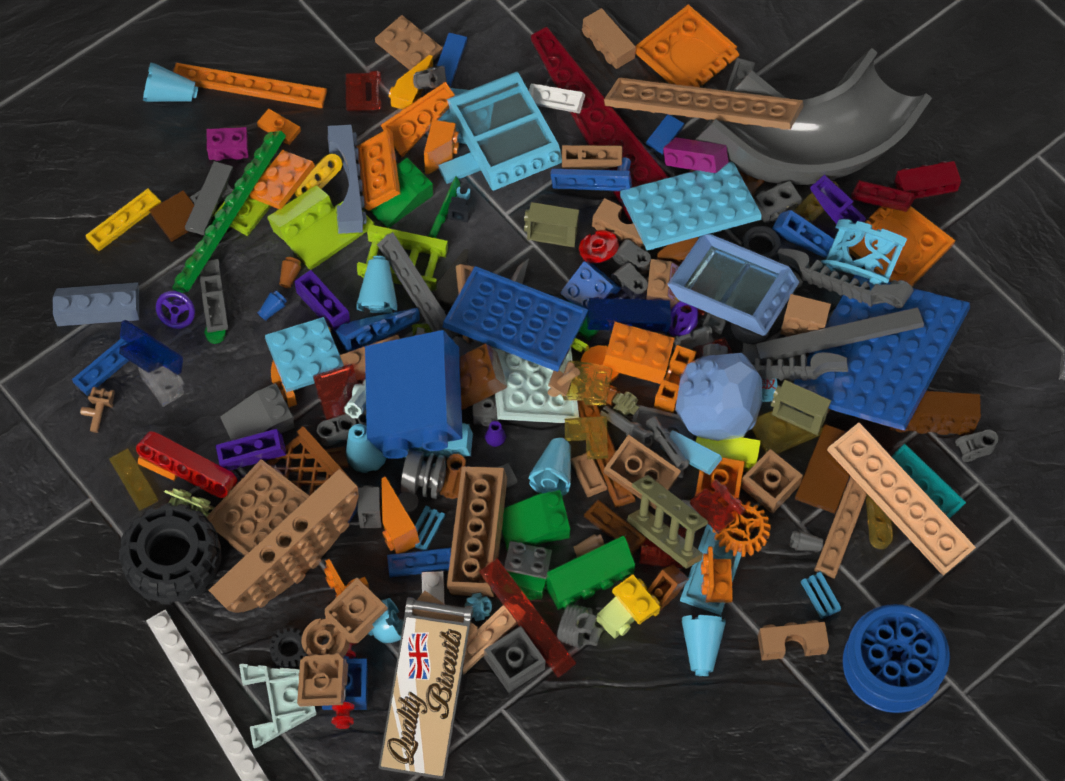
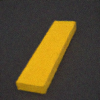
(122, 220)

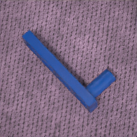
(593, 179)

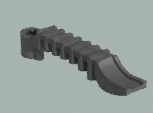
(894, 294)
(820, 364)

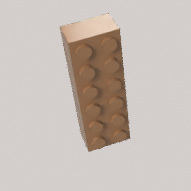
(476, 529)

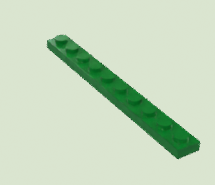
(226, 215)

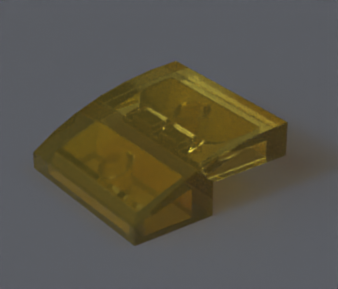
(591, 383)

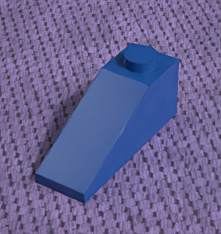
(802, 233)

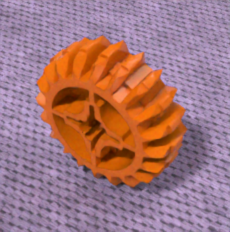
(745, 545)

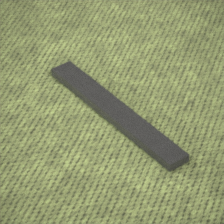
(840, 335)

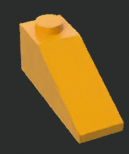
(404, 91)

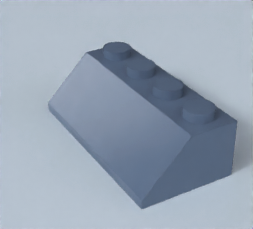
(96, 304)

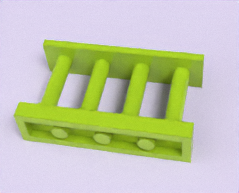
(408, 241)

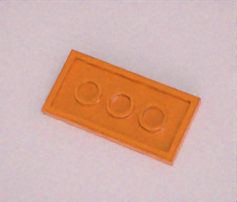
(378, 169)

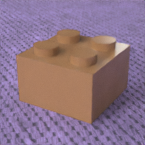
(804, 315)
(771, 481)

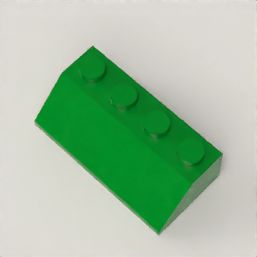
(590, 573)

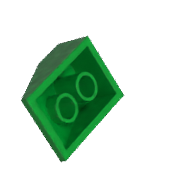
(414, 191)
(536, 520)

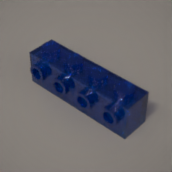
(639, 313)

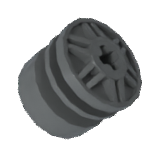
(423, 474)

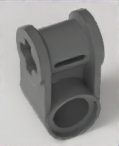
(431, 77)
(635, 255)
(630, 281)
(974, 447)

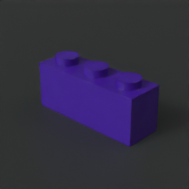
(321, 300)
(251, 449)

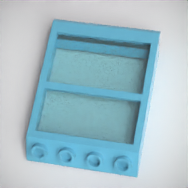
(505, 131)

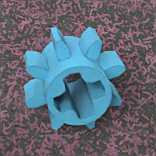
(481, 606)

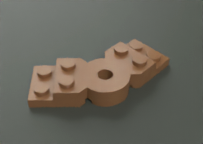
(347, 621)

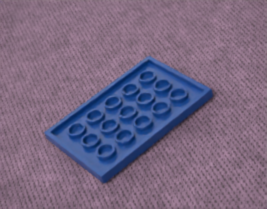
(515, 318)

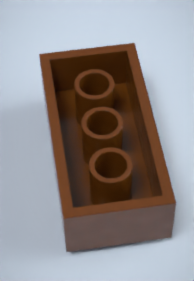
(480, 375)
(946, 414)

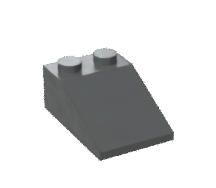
(258, 413)

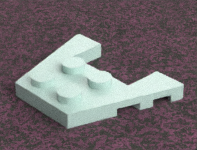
(283, 696)

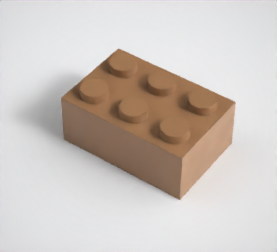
(636, 461)

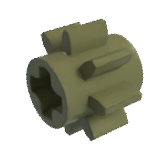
(625, 404)

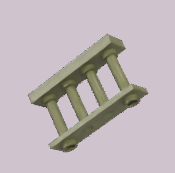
(658, 532)

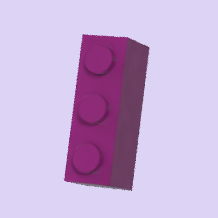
(696, 155)

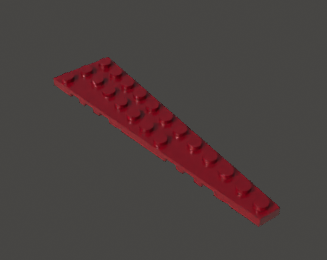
(596, 122)

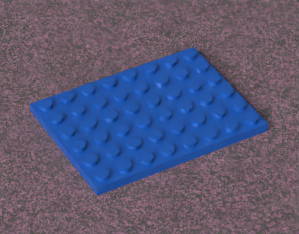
(889, 371)

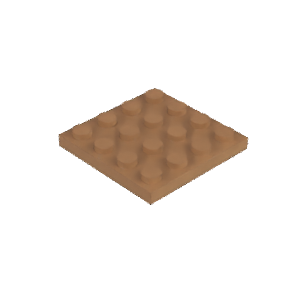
(255, 507)

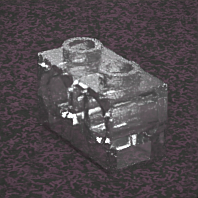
(159, 381)

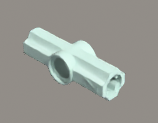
(357, 403)

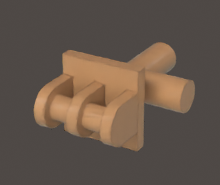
(561, 381)
(100, 403)

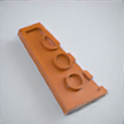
(416, 119)

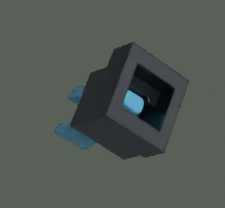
(458, 207)

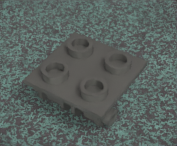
(528, 560)

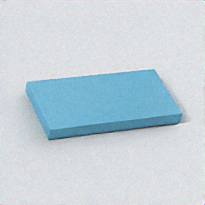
(692, 591)

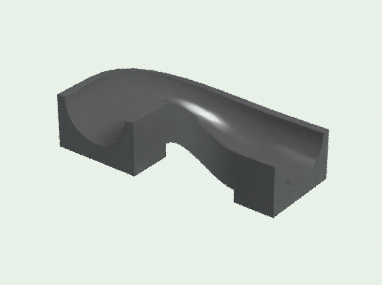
(831, 134)

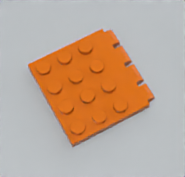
(687, 49)
(921, 251)

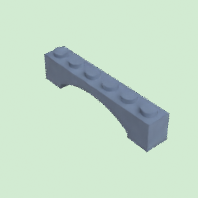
(349, 213)

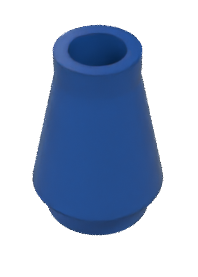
(272, 305)

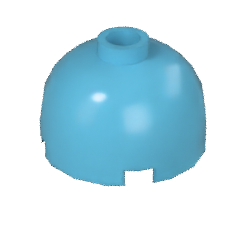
(388, 626)

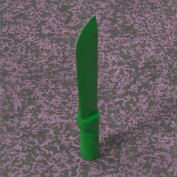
(441, 217)

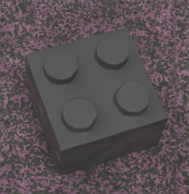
(514, 659)

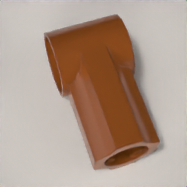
(452, 478)

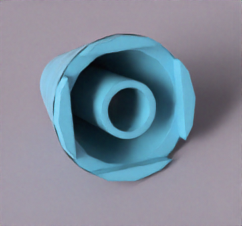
(168, 86)
(377, 288)
(361, 452)
(553, 468)
(703, 641)

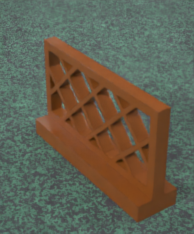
(316, 451)

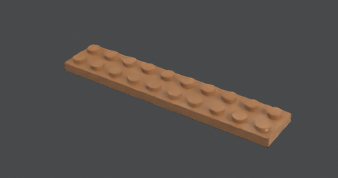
(704, 103)

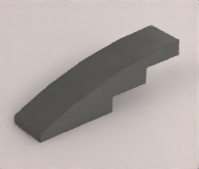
(213, 297)

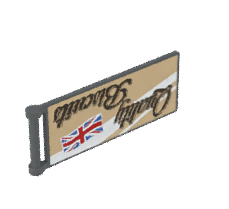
(425, 691)

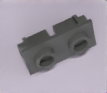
(696, 337)

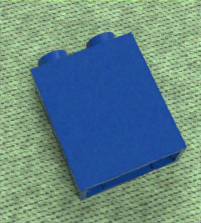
(413, 394)

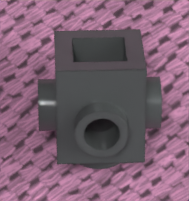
(485, 411)

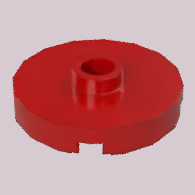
(599, 246)

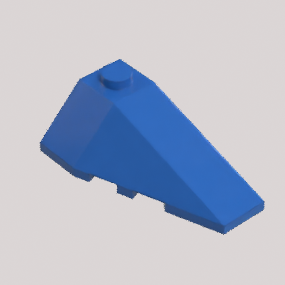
(374, 329)

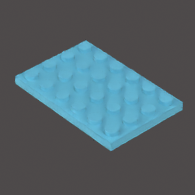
(689, 206)

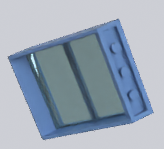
(733, 283)

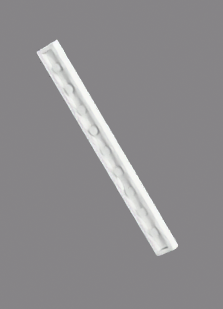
(205, 698)

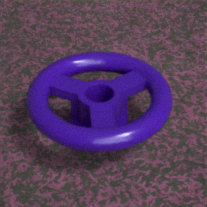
(182, 302)
(684, 320)

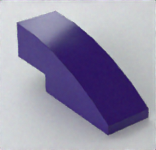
(835, 201)

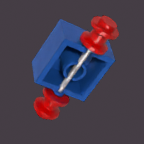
(354, 693)

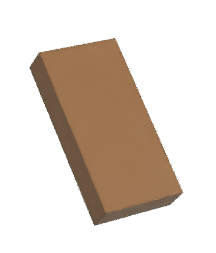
(588, 475)

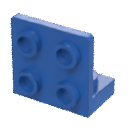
(588, 283)

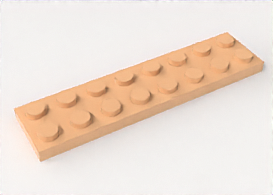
(901, 499)

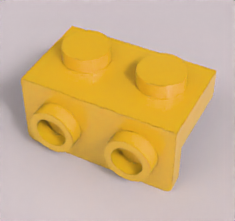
(636, 599)

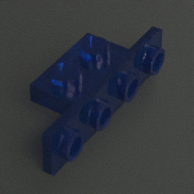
(147, 351)

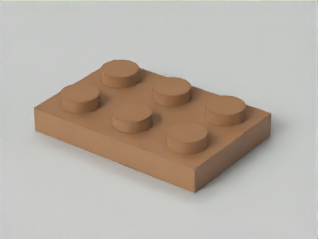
(407, 43)

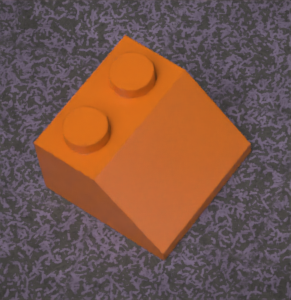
(440, 145)

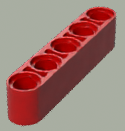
(186, 464)

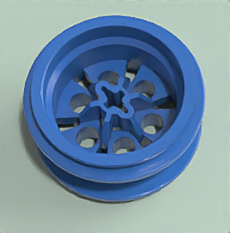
(883, 689)

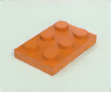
(281, 179)

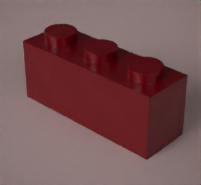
(929, 179)

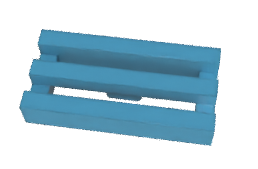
(434, 513)
(813, 579)

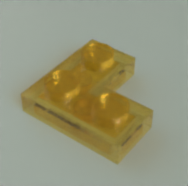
(593, 431)

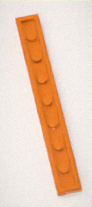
(253, 85)

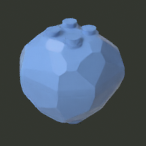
(719, 396)

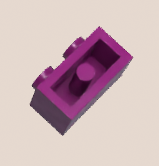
(227, 143)

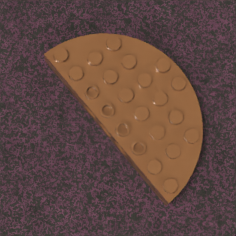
(290, 548)

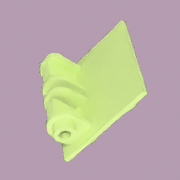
(184, 497)

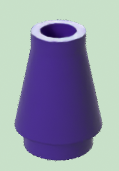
(495, 435)

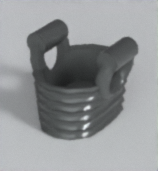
(574, 623)

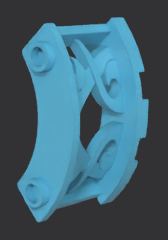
(840, 250)

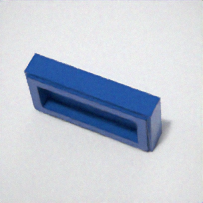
(665, 133)

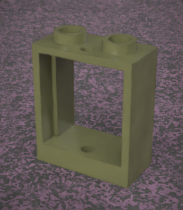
(551, 224)
(800, 407)

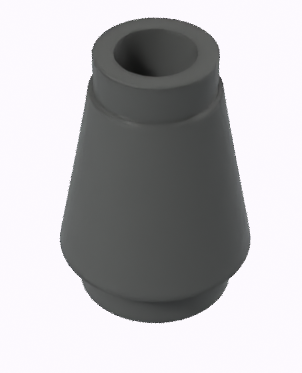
(804, 541)

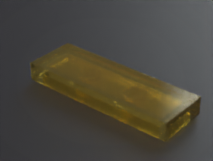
(133, 479)

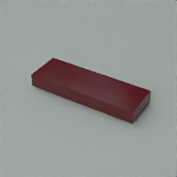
(883, 196)

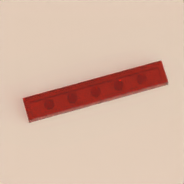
(527, 617)

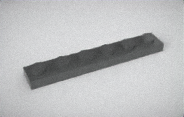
(414, 283)

